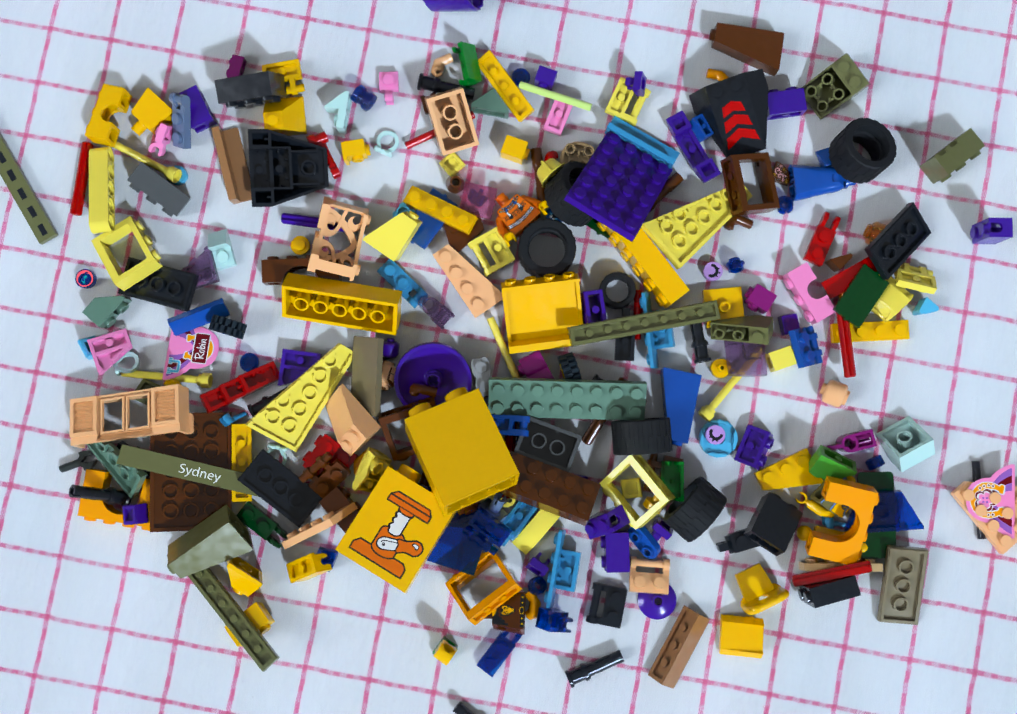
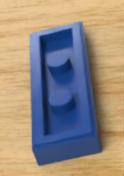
(197, 317)

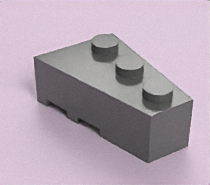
(158, 190)

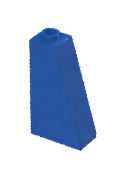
(679, 401)

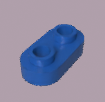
(644, 542)

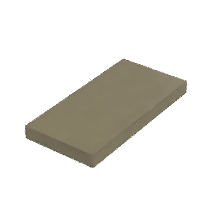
(367, 372)
(902, 584)

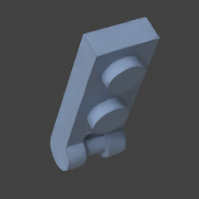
(181, 120)

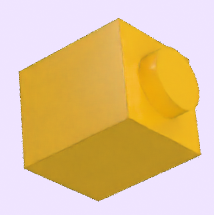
(515, 149)

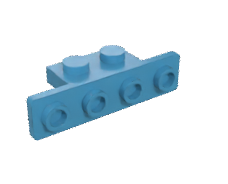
(656, 339)
(564, 569)

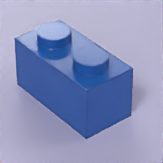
(701, 128)

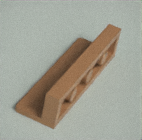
(233, 164)
(678, 647)

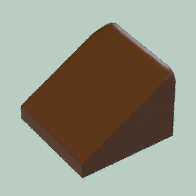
(838, 263)

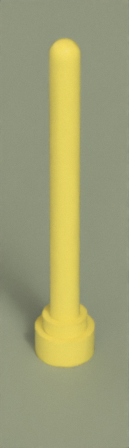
(171, 173)
(204, 380)
(708, 411)

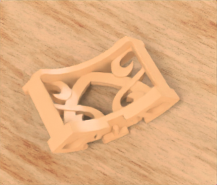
(321, 260)

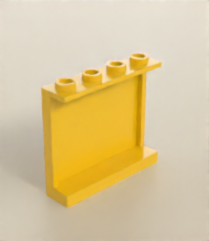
(541, 311)

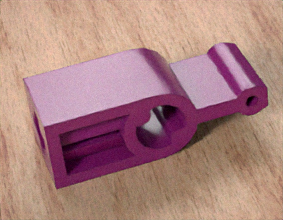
(853, 438)

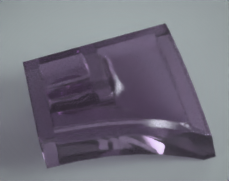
(745, 359)

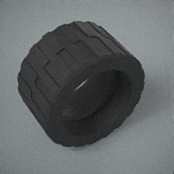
(874, 139)
(558, 188)
(546, 226)
(641, 436)
(697, 512)

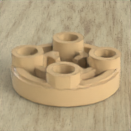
(576, 152)

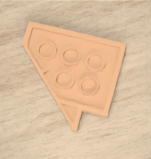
(1000, 542)

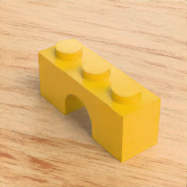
(110, 101)

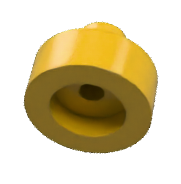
(716, 370)
(650, 502)

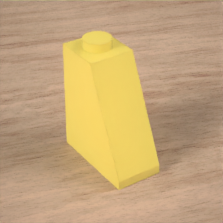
(394, 235)

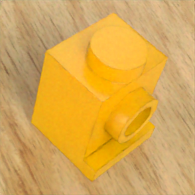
(355, 151)

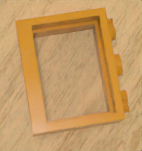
(493, 600)

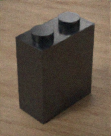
(773, 523)
(829, 591)

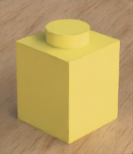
(780, 358)

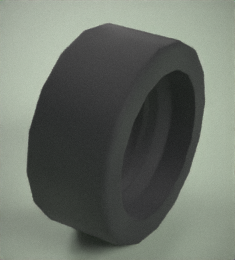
(631, 290)

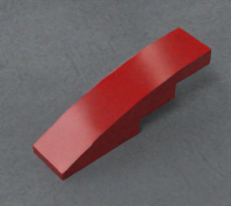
(838, 283)
(240, 387)

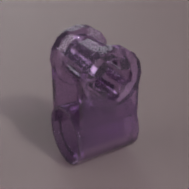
(438, 313)

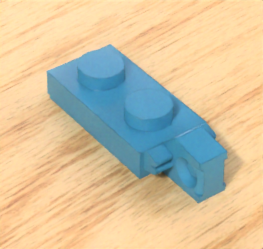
(518, 519)

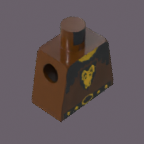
(510, 615)

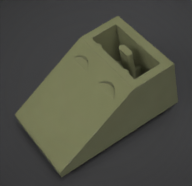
(835, 86)

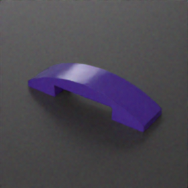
(691, 148)

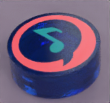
(86, 278)

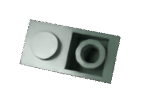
(105, 310)

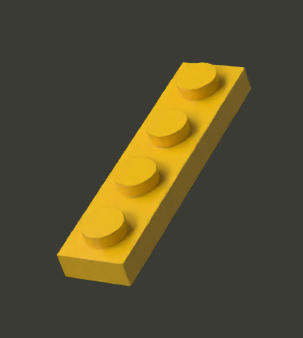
(505, 86)
(440, 210)
(874, 331)
(241, 455)

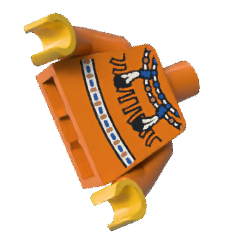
(517, 215)

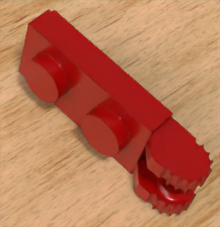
(821, 241)

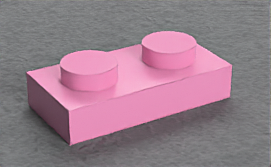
(557, 117)

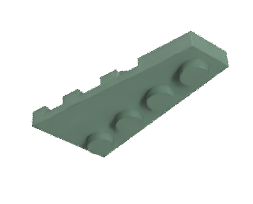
(127, 477)

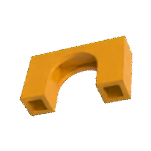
(97, 509)
(846, 546)

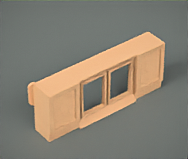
(166, 414)

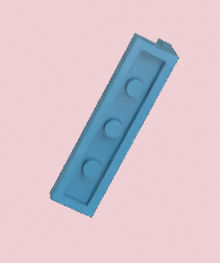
(643, 141)

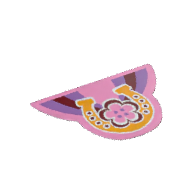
(1003, 483)

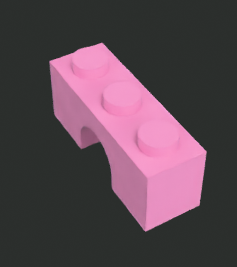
(798, 282)

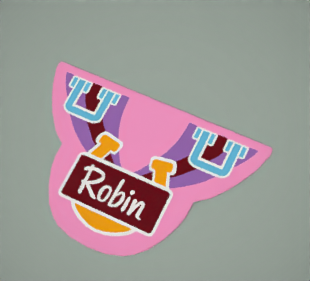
(190, 351)

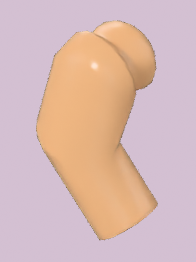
(439, 64)

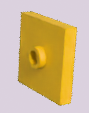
(728, 300)

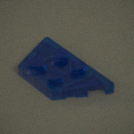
(890, 514)

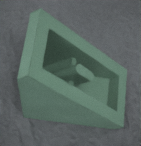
(490, 105)

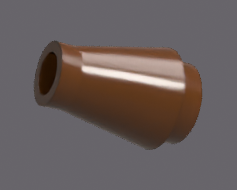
(455, 189)

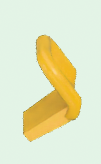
(755, 583)

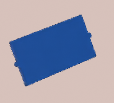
(430, 225)

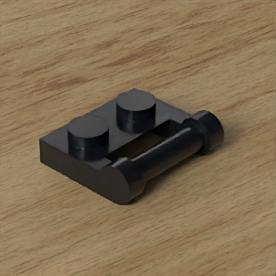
(612, 608)

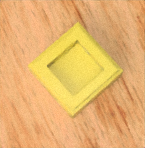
(452, 164)
(631, 488)

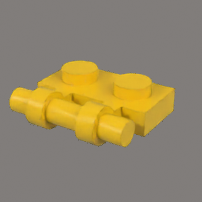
(291, 70)

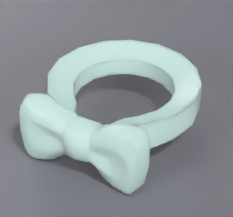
(378, 148)
(118, 370)
(282, 449)

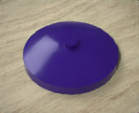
(434, 366)

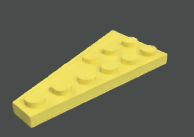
(689, 227)
(296, 408)

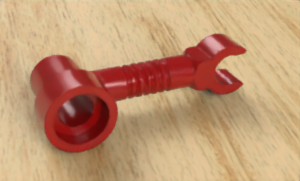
(321, 139)

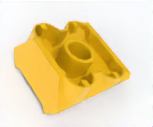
(741, 636)

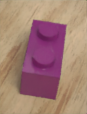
(236, 67)

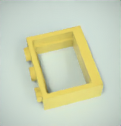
(139, 271)
(652, 481)

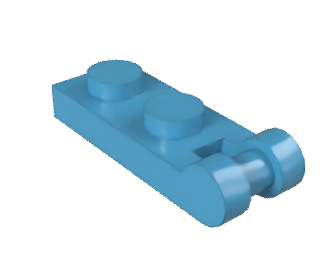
(401, 281)

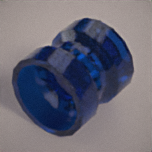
(363, 97)

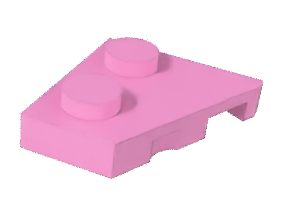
(109, 349)

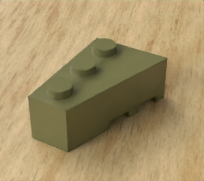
(952, 157)

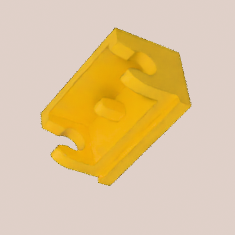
(307, 567)

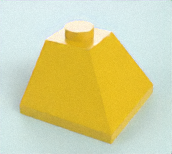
(286, 116)
(243, 576)

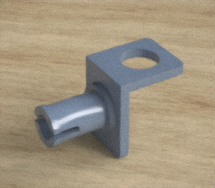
(494, 506)

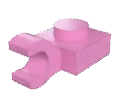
(388, 84)
(163, 137)

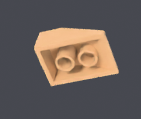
(350, 420)

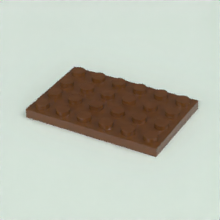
(183, 503)

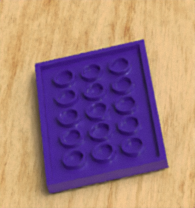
(619, 185)

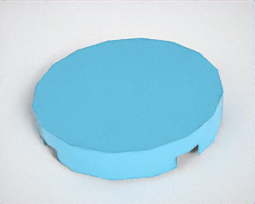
(724, 448)

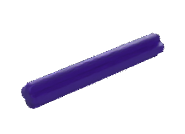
(306, 221)

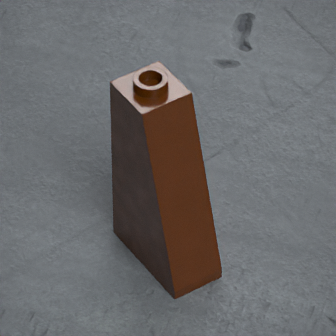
(749, 45)

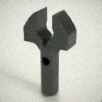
(79, 462)

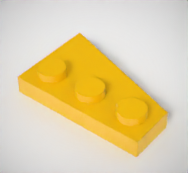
(787, 472)

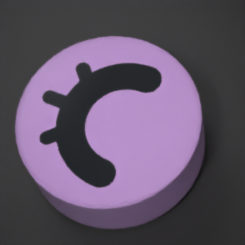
(712, 271)
(715, 434)

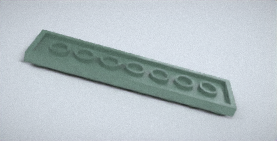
(568, 398)

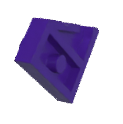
(294, 364)

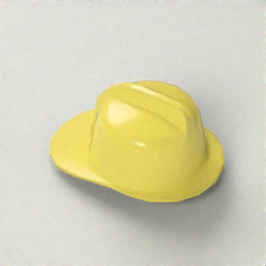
(548, 170)

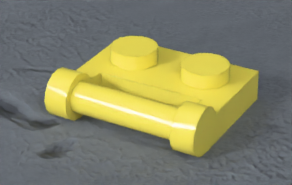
(620, 100)
(497, 248)

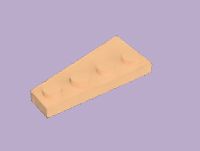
(470, 284)
(318, 525)

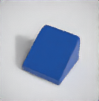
(823, 157)

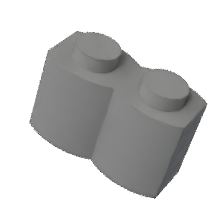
(482, 371)

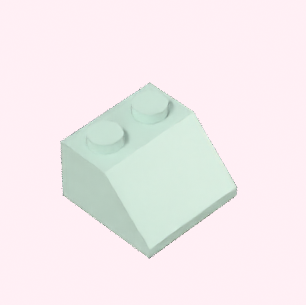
(906, 443)

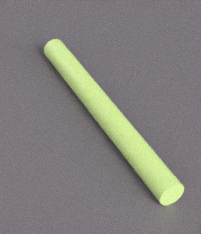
(555, 96)

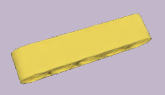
(101, 190)

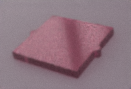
(478, 200)

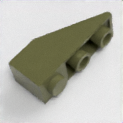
(744, 329)

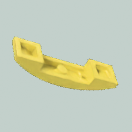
(534, 530)

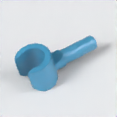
(226, 420)
(830, 523)

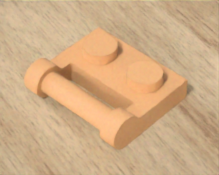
(649, 582)

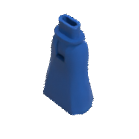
(814, 181)

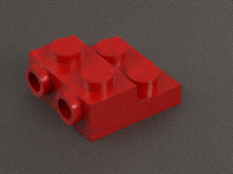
(328, 444)

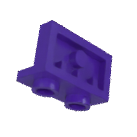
(754, 447)

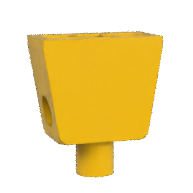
(150, 112)

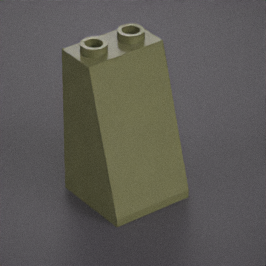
(209, 543)

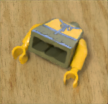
(825, 508)

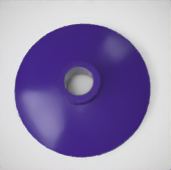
(657, 611)

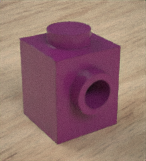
(759, 298)

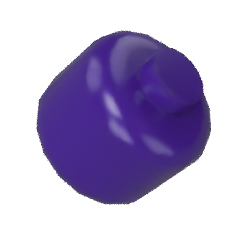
(390, 348)

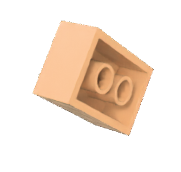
(451, 121)

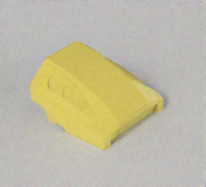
(891, 301)
(370, 470)

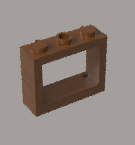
(735, 185)
(395, 415)

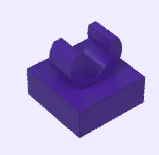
(637, 83)
(661, 529)
(537, 567)

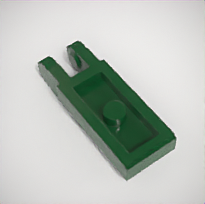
(261, 523)

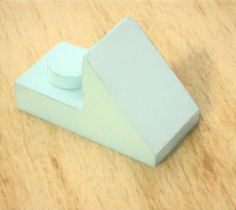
(340, 106)
(222, 249)

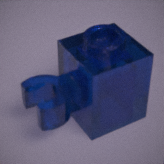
(553, 620)

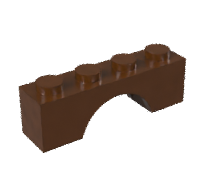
(275, 269)

